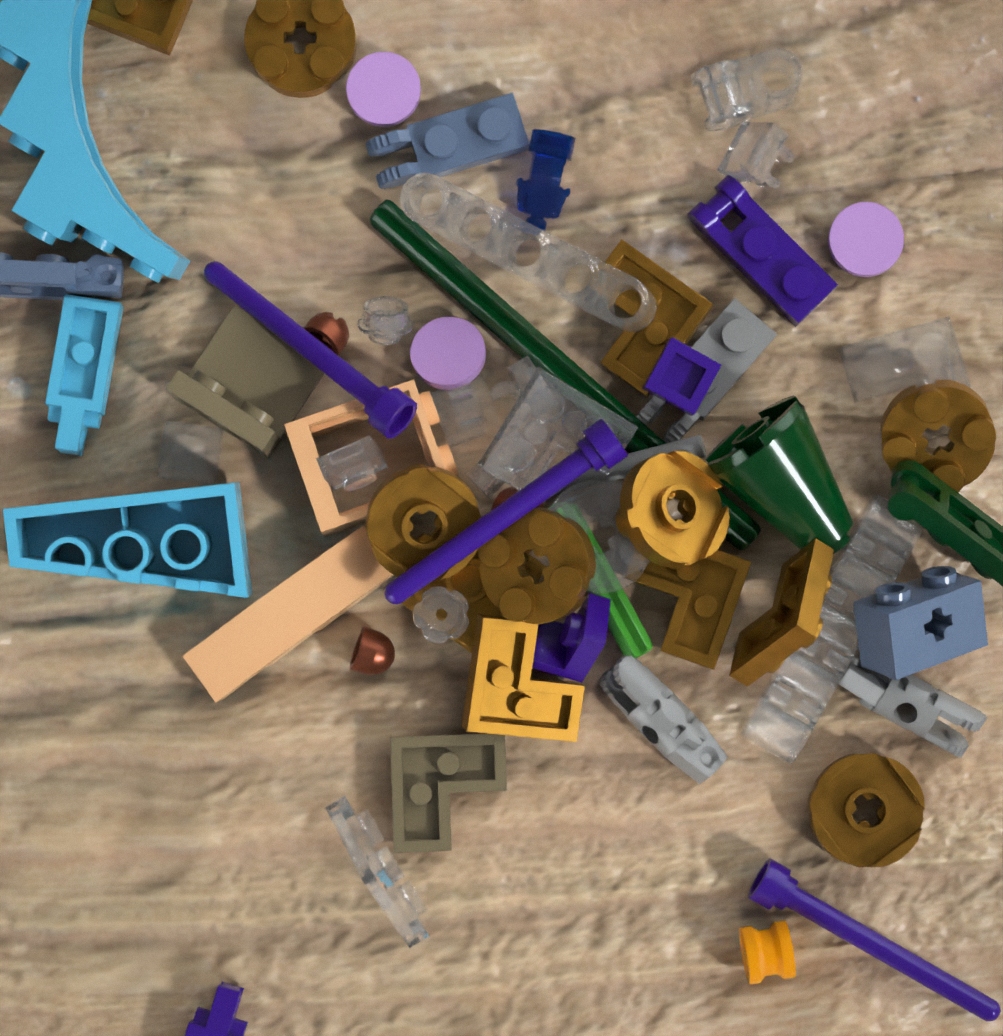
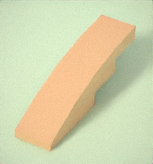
(287, 615)

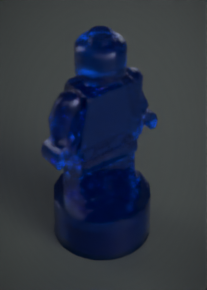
(541, 193)

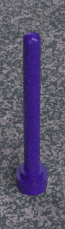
(387, 408)
(594, 451)
(778, 889)

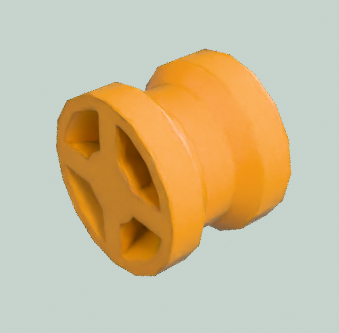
(767, 952)

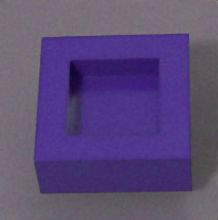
(681, 376)

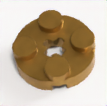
(322, 62)
(930, 407)
(413, 491)
(645, 514)
(565, 580)
(899, 815)

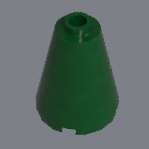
(784, 475)

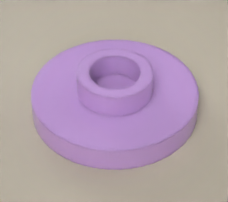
(383, 89)
(865, 239)
(448, 353)

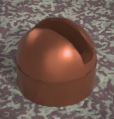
(329, 331)
(372, 652)

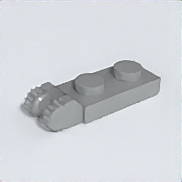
(732, 341)

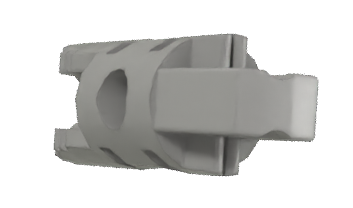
(914, 706)
(663, 718)

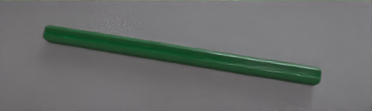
(522, 335)

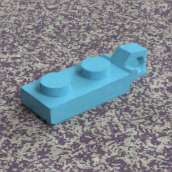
(82, 368)

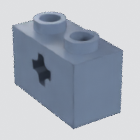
(920, 622)

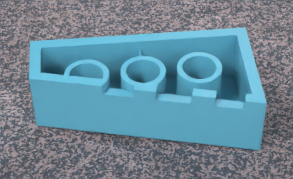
(155, 538)

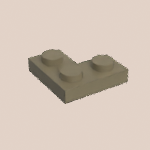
(425, 775)

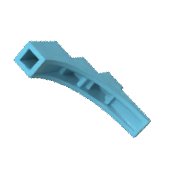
(50, 114)

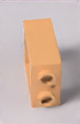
(303, 443)

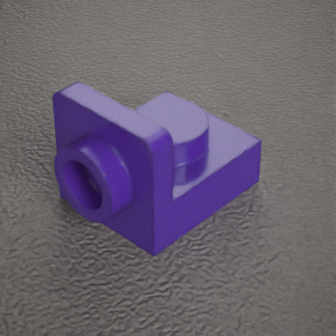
(575, 645)

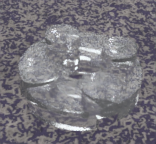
(599, 502)

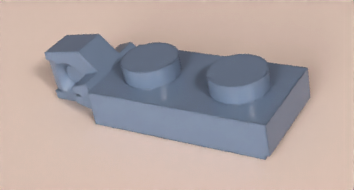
(54, 276)

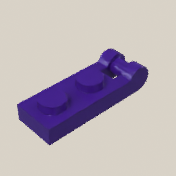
(763, 251)

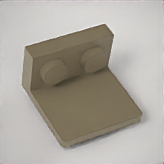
(247, 382)

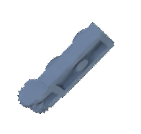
(454, 141)

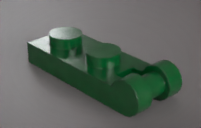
(947, 517)

